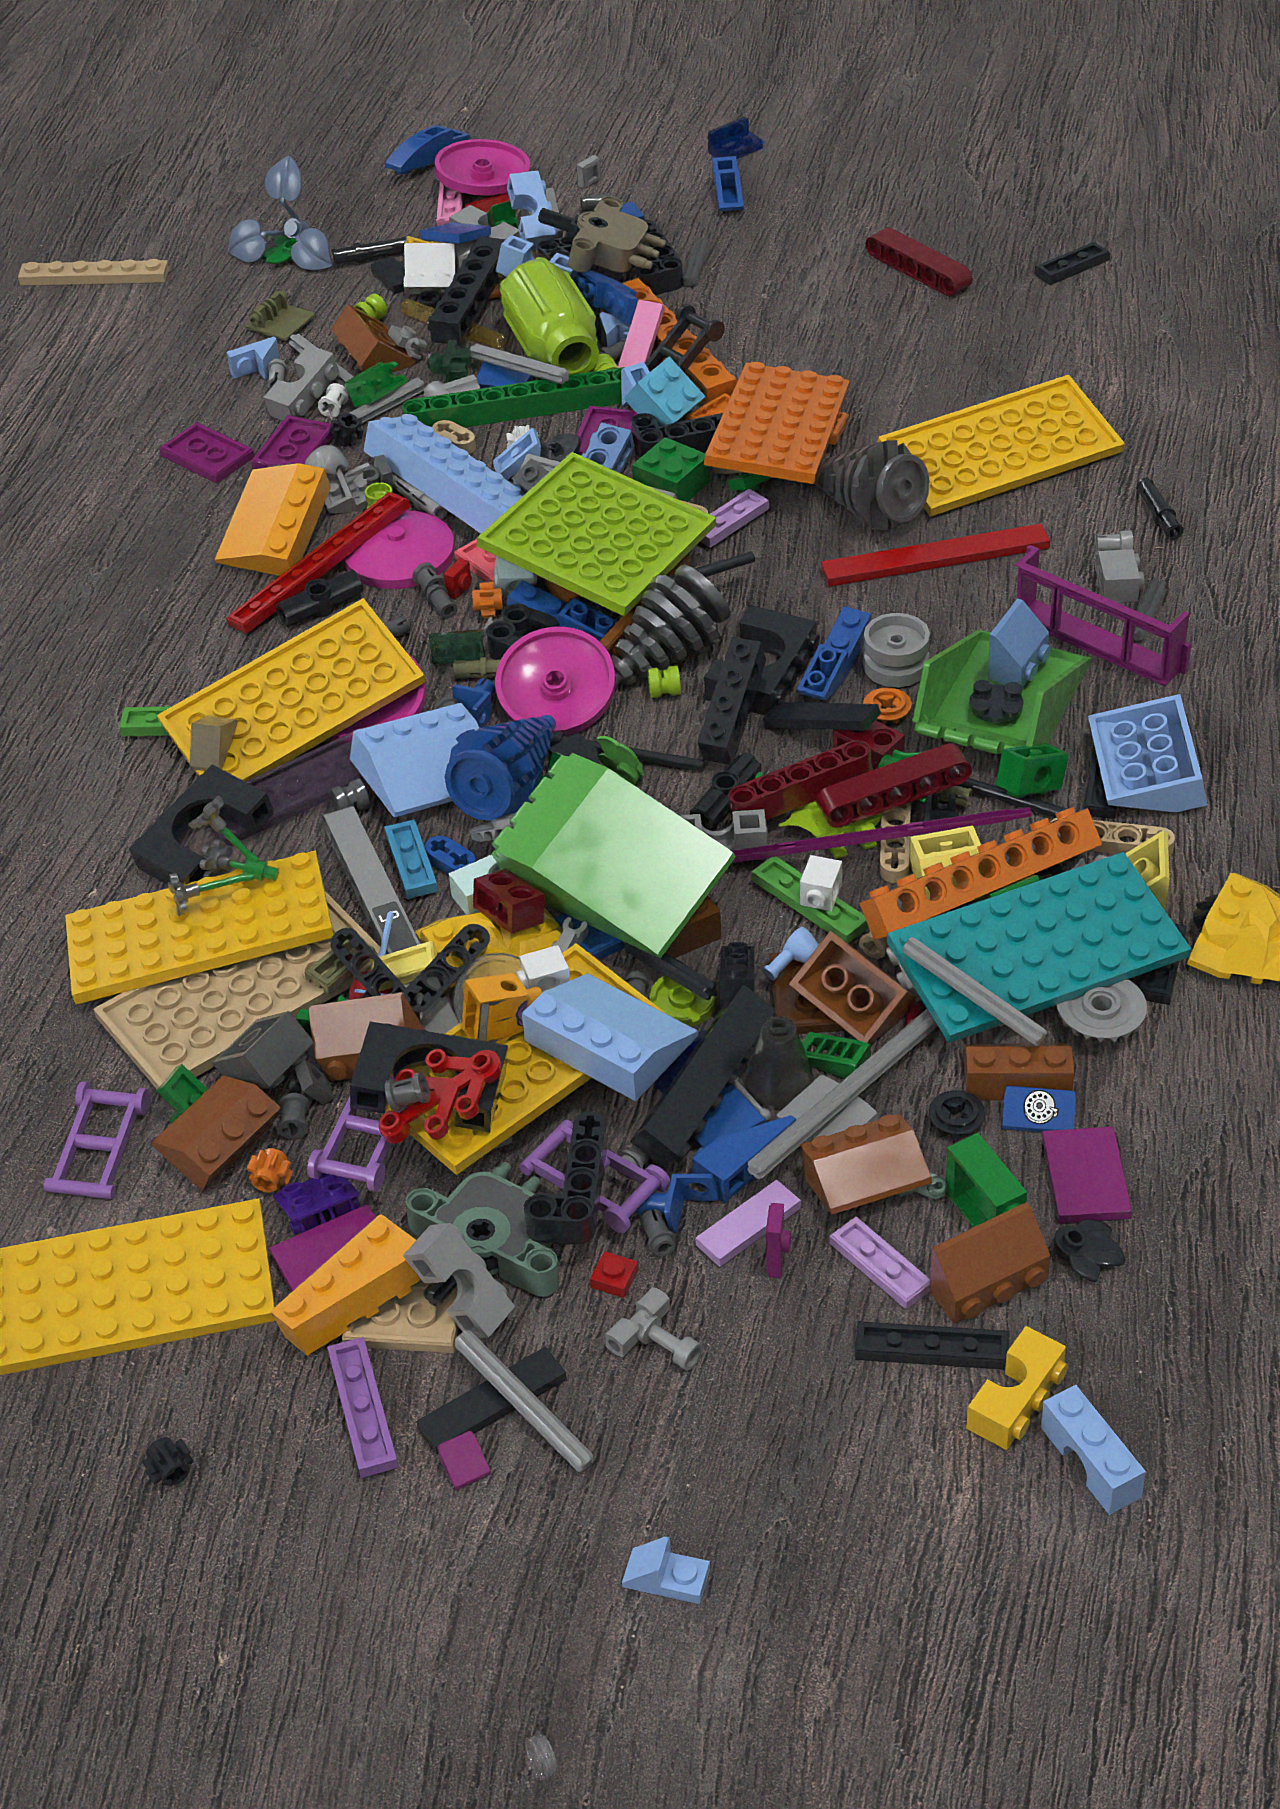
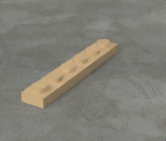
(93, 272)

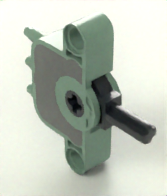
(494, 1227)

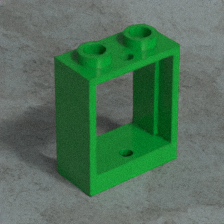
(980, 1181)

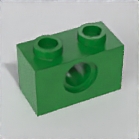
(1032, 769)

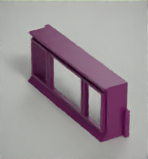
(1097, 640)

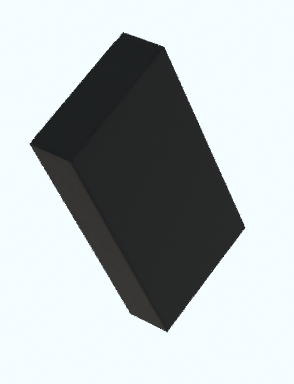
(390, 273)

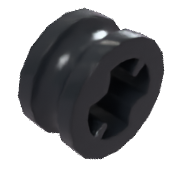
(429, 298)

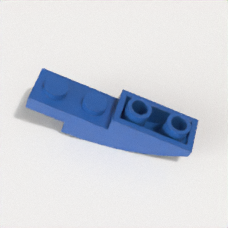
(422, 148)
(607, 294)
(571, 614)
(837, 656)

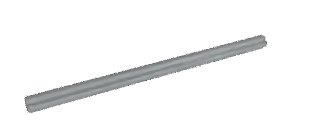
(841, 1095)

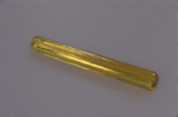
(476, 332)

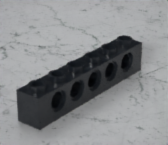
(466, 293)

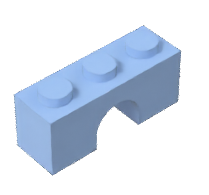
(528, 192)
(517, 251)
(1110, 1467)

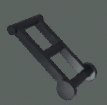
(685, 316)

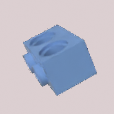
(610, 447)

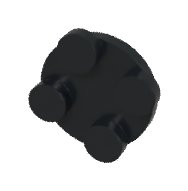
(561, 446)
(996, 702)

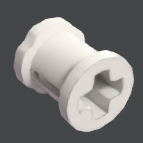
(333, 400)

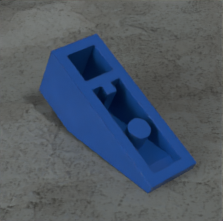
(729, 1155)

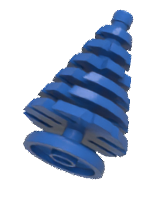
(498, 766)

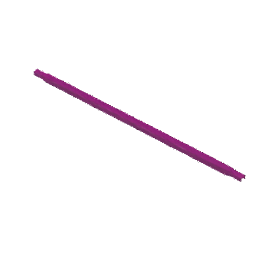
(880, 834)

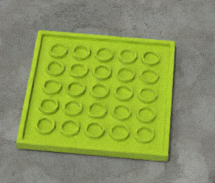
(596, 532)

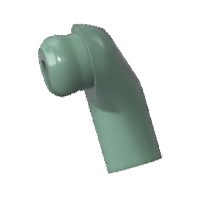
(934, 1190)

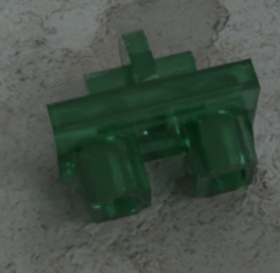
(451, 364)
(457, 646)

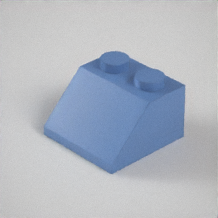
(1017, 646)

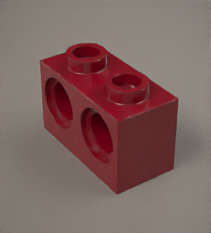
(880, 738)
(508, 901)

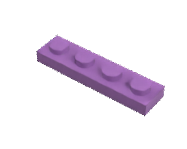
(362, 1407)

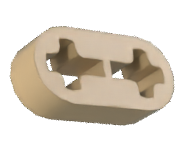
(457, 434)

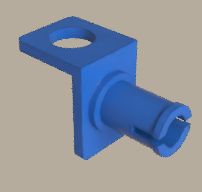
(476, 699)
(672, 1201)

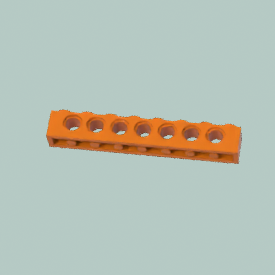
(705, 370)
(1077, 836)

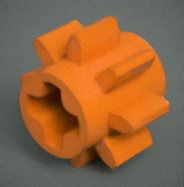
(487, 599)
(269, 1170)

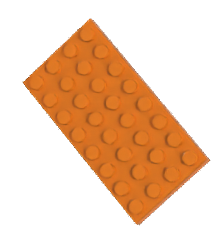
(778, 422)

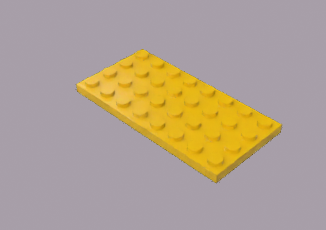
(1008, 443)
(301, 692)
(147, 943)
(530, 1084)
(133, 1286)

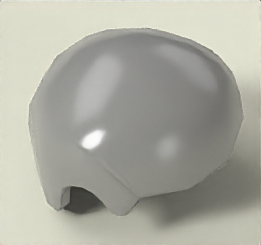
(328, 458)

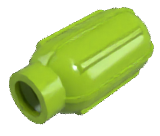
(550, 316)

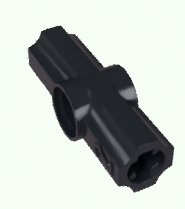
(319, 598)
(715, 801)

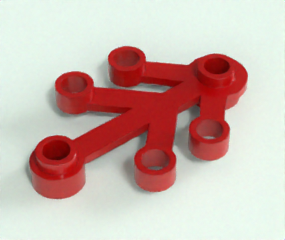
(476, 1072)

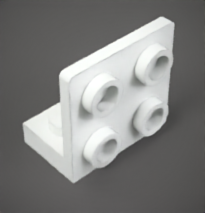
(428, 267)

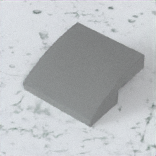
(347, 490)
(854, 1113)

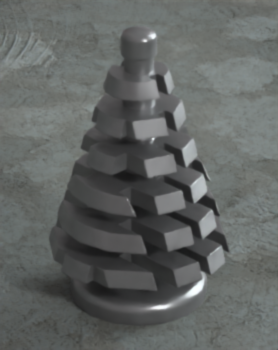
(877, 483)
(670, 624)

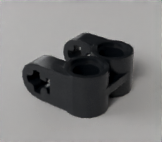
(516, 622)

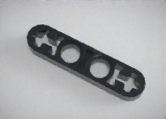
(441, 969)
(380, 971)

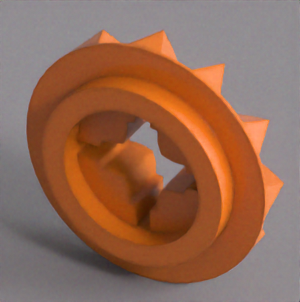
(887, 697)

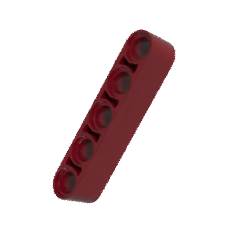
(919, 261)
(801, 781)
(893, 785)

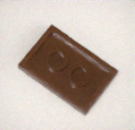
(795, 1006)

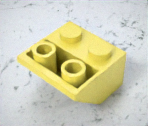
(940, 847)

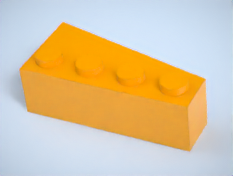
(348, 1286)

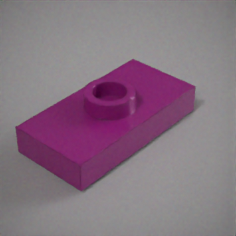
(777, 1240)

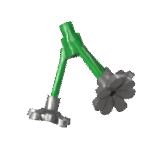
(219, 860)

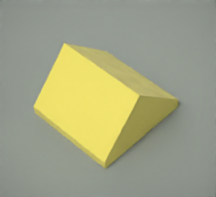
(1152, 863)

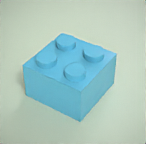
(665, 394)

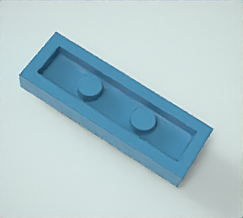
(411, 859)

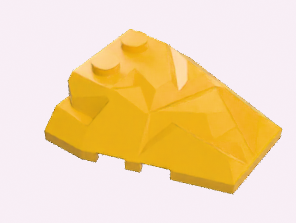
(1241, 932)
(501, 940)

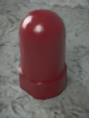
(913, 1012)

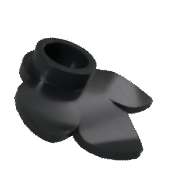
(1088, 1248)

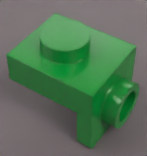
(746, 481)

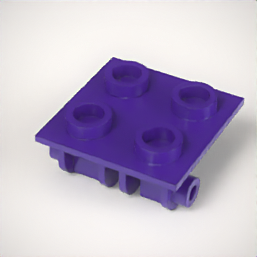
(313, 1196)

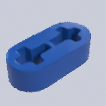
(447, 860)

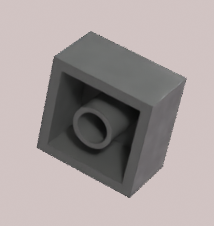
(265, 1051)

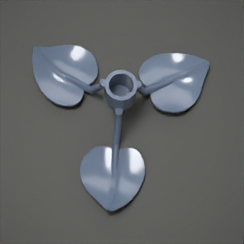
(312, 248)

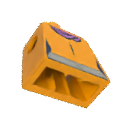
(495, 1006)

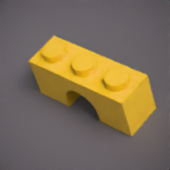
(1004, 1412)

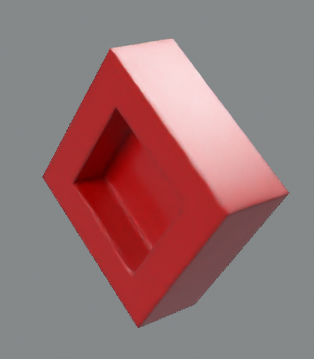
(458, 578)
(614, 1274)

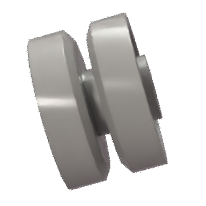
(895, 649)

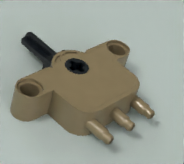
(605, 237)

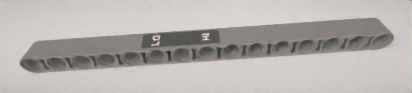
(377, 899)

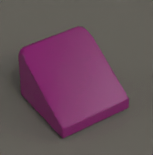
(463, 1460)

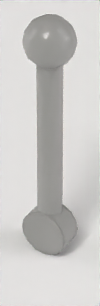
(763, 1111)

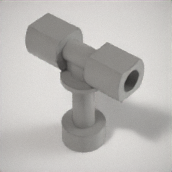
(646, 1326)

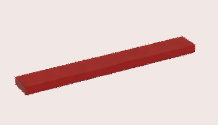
(934, 555)
(318, 562)

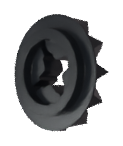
(952, 1103)

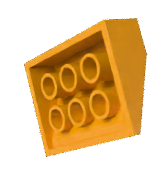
(275, 518)

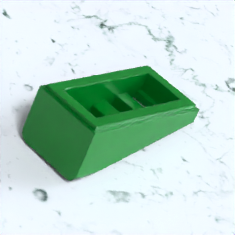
(855, 1051)

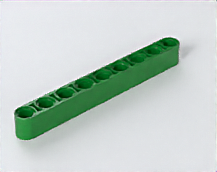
(519, 400)

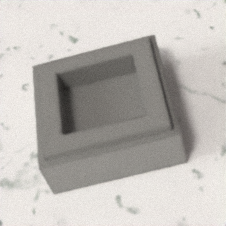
(588, 171)

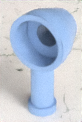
(798, 947)

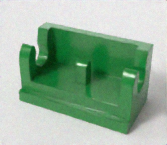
(374, 383)

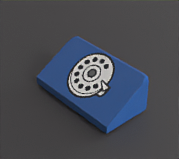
(1038, 1109)

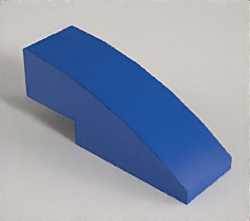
(727, 183)

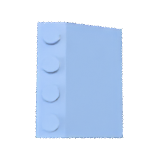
(410, 756)
(1148, 756)
(606, 1034)

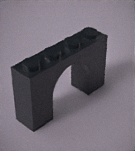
(782, 635)
(160, 847)
(394, 1048)

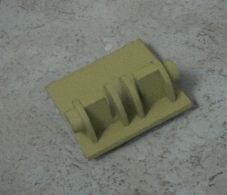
(278, 318)

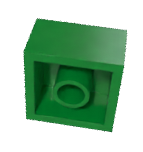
(673, 469)

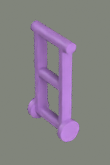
(85, 1098)
(323, 1161)
(616, 1216)

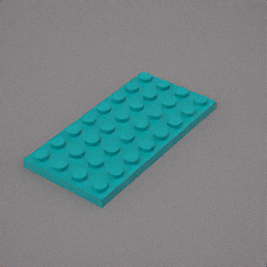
(1043, 943)

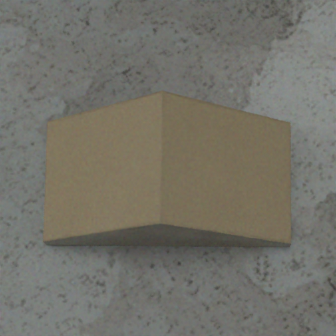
(210, 741)

